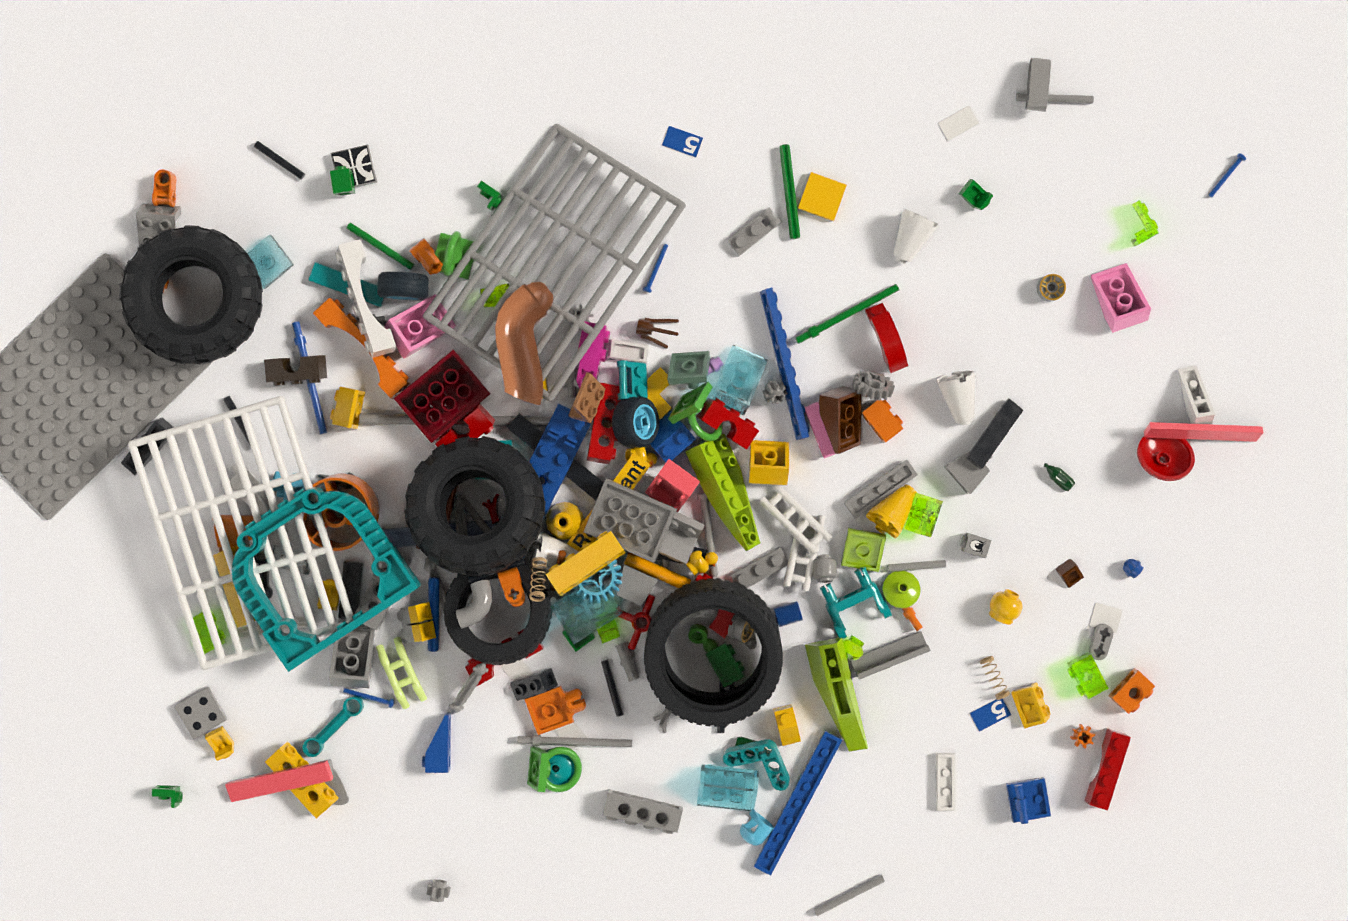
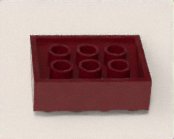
(442, 396)

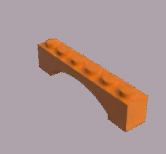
(391, 380)

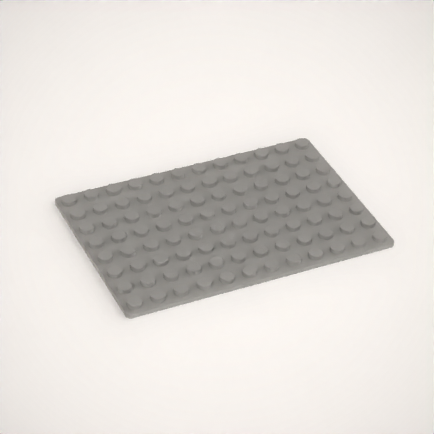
(79, 391)

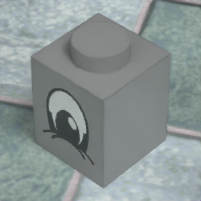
(975, 545)

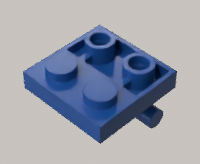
(1028, 800)

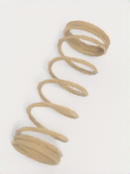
(536, 593)
(1003, 693)

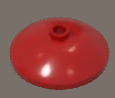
(1175, 454)

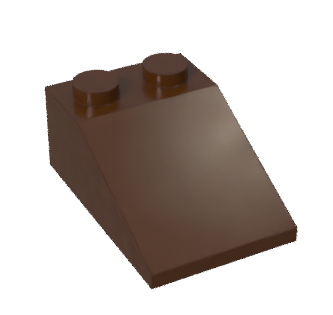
(841, 417)

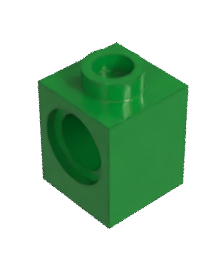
(342, 181)

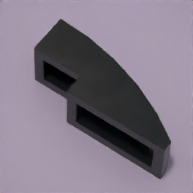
(144, 451)

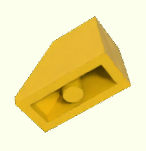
(787, 724)

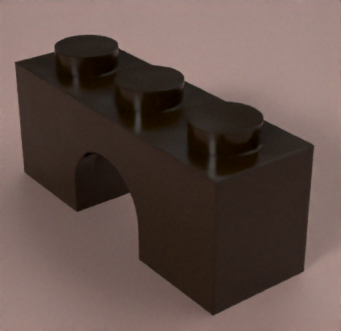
(280, 370)

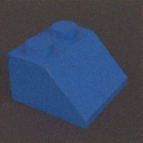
(671, 438)

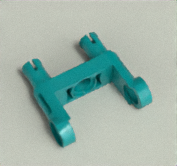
(867, 590)

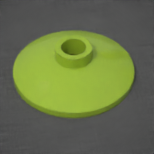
(897, 597)

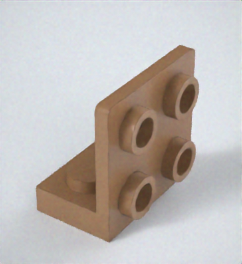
(587, 399)

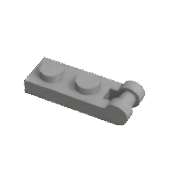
(753, 232)

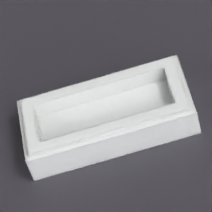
(628, 351)

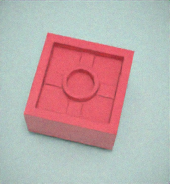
(672, 485)

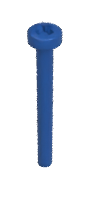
(1241, 157)
(655, 270)
(390, 703)

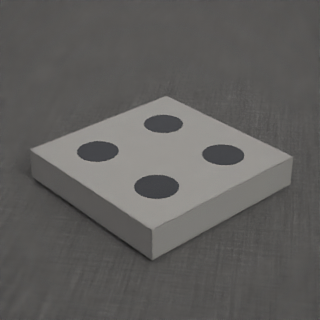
(201, 712)

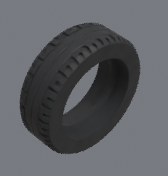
(499, 653)

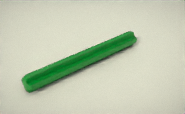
(789, 189)

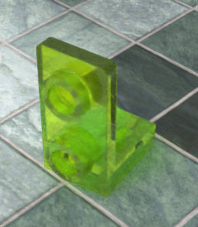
(1150, 224)

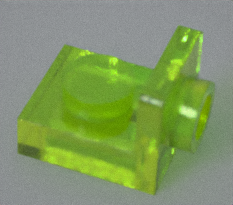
(495, 295)

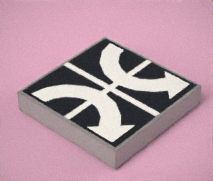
(359, 161)

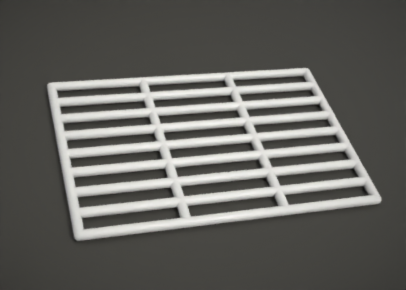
(230, 497)

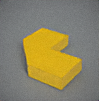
(655, 385)

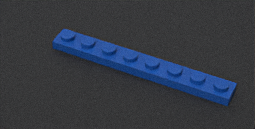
(783, 357)
(797, 802)

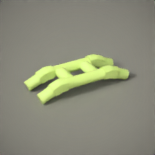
(403, 661)

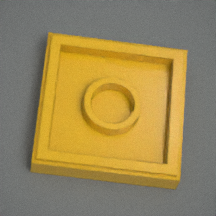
(822, 196)

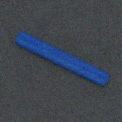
(433, 599)

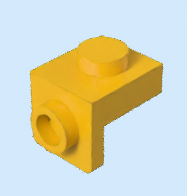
(332, 594)
(220, 743)

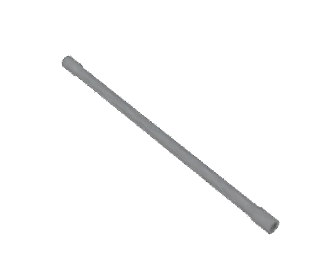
(375, 419)

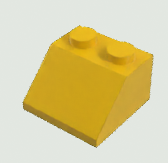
(347, 407)
(769, 462)

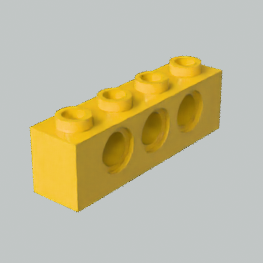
(314, 802)

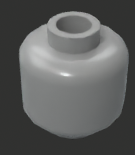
(824, 569)

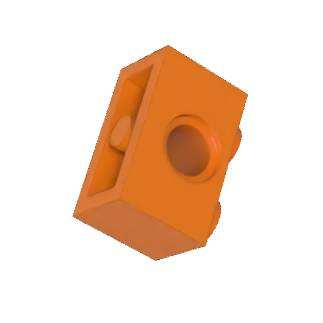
(1121, 696)

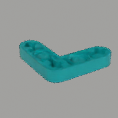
(765, 756)

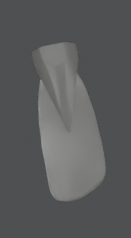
(338, 787)

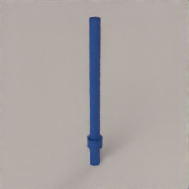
(300, 341)

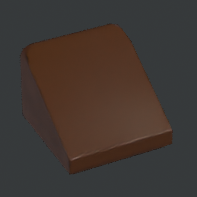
(1069, 573)

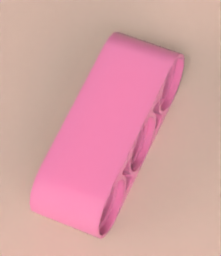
(819, 430)

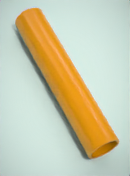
(656, 570)

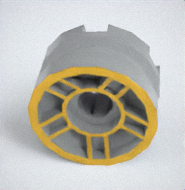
(1054, 280)
(740, 629)

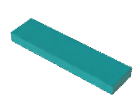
(333, 279)

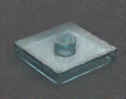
(270, 260)

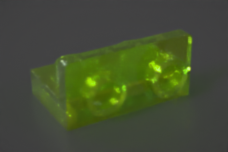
(204, 634)

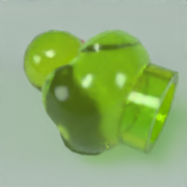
(853, 647)

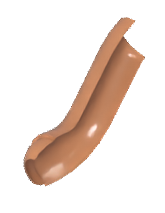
(517, 341)

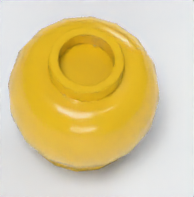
(1005, 606)

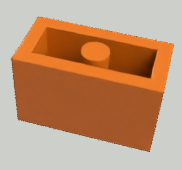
(882, 420)

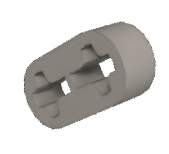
(1105, 643)

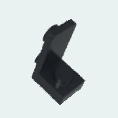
(534, 684)

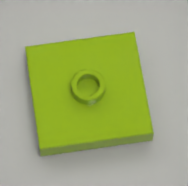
(863, 549)

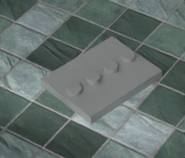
(632, 517)

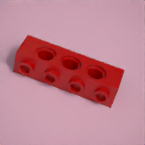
(596, 452)

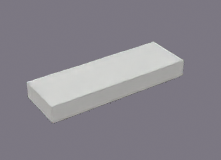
(945, 781)

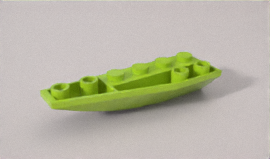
(725, 488)
(835, 685)

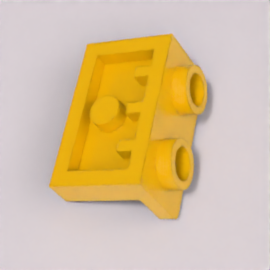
(1031, 705)

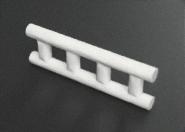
(796, 531)
(794, 558)

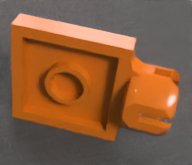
(554, 708)

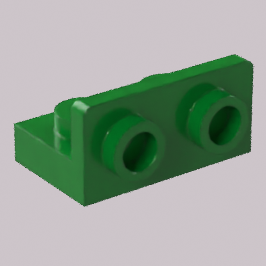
(725, 664)

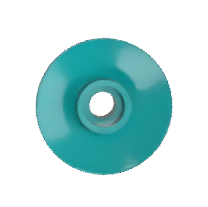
(565, 771)

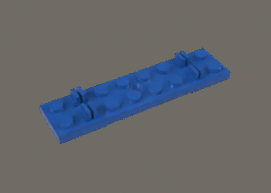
(557, 451)

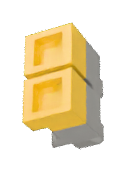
(413, 630)

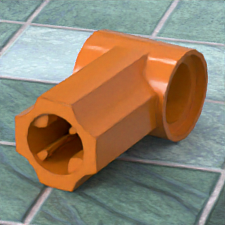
(425, 255)

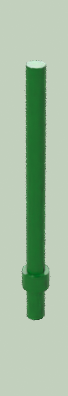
(814, 331)

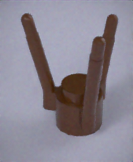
(646, 328)

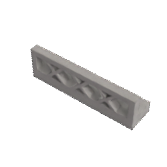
(890, 655)

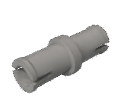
(627, 661)

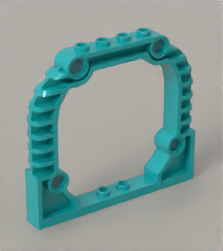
(298, 646)

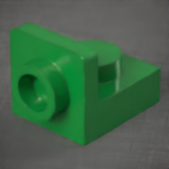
(487, 191)
(164, 792)

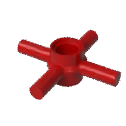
(632, 618)

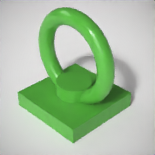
(450, 252)
(689, 406)
(540, 769)

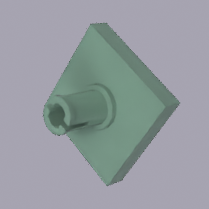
(689, 368)

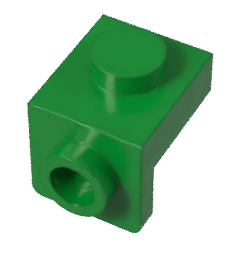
(975, 195)

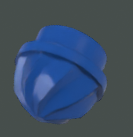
(1132, 568)

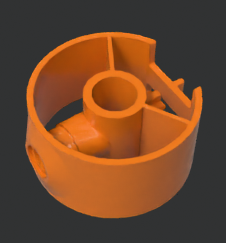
(329, 516)

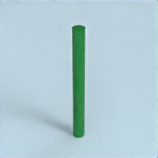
(380, 246)

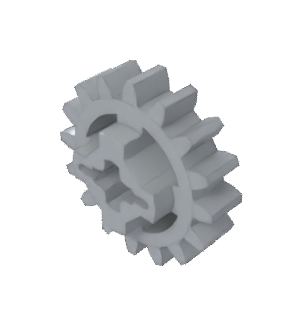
(873, 385)

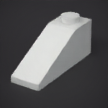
(1195, 396)

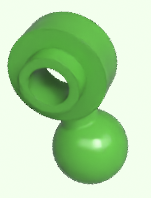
(701, 638)

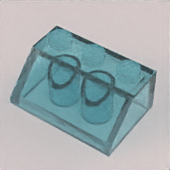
(727, 787)

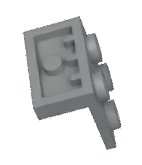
(154, 219)
(681, 538)

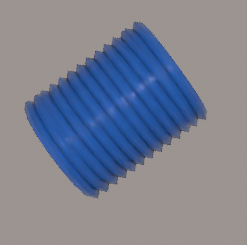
(788, 614)

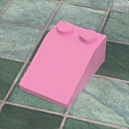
(1120, 298)
(412, 331)

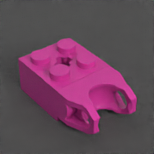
(595, 354)

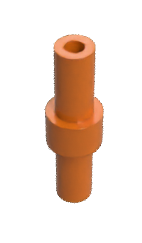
(909, 614)

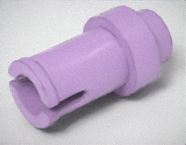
(715, 364)

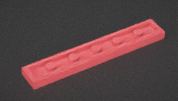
(1203, 431)
(279, 781)

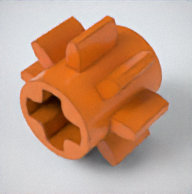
(1086, 739)

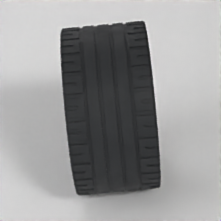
(703, 706)

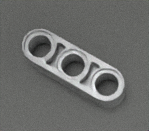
(1038, 84)

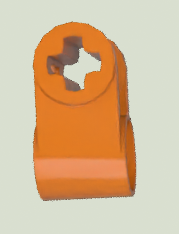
(165, 190)
(511, 584)

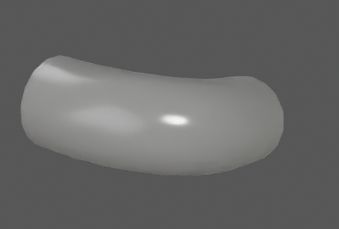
(479, 607)

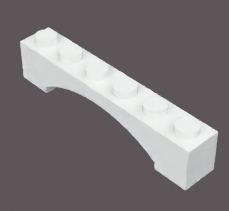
(378, 339)

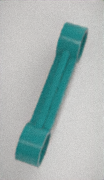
(332, 726)

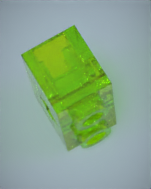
(923, 515)
(1095, 682)

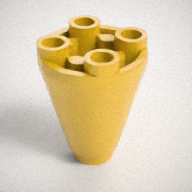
(893, 511)
(570, 513)

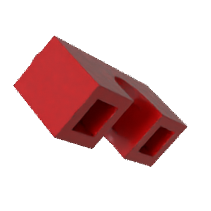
(479, 422)
(741, 431)

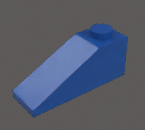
(438, 755)

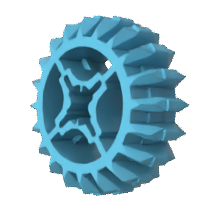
(602, 591)

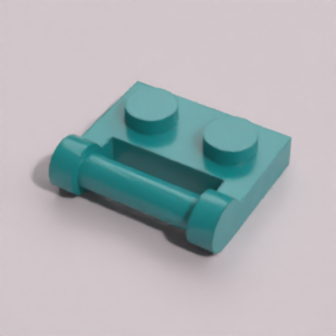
(633, 381)

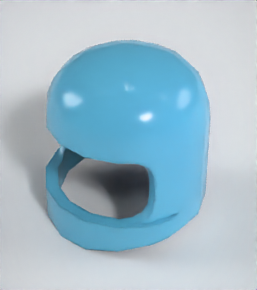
(762, 831)

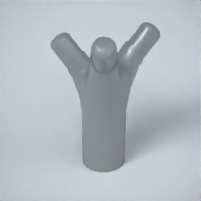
(664, 719)

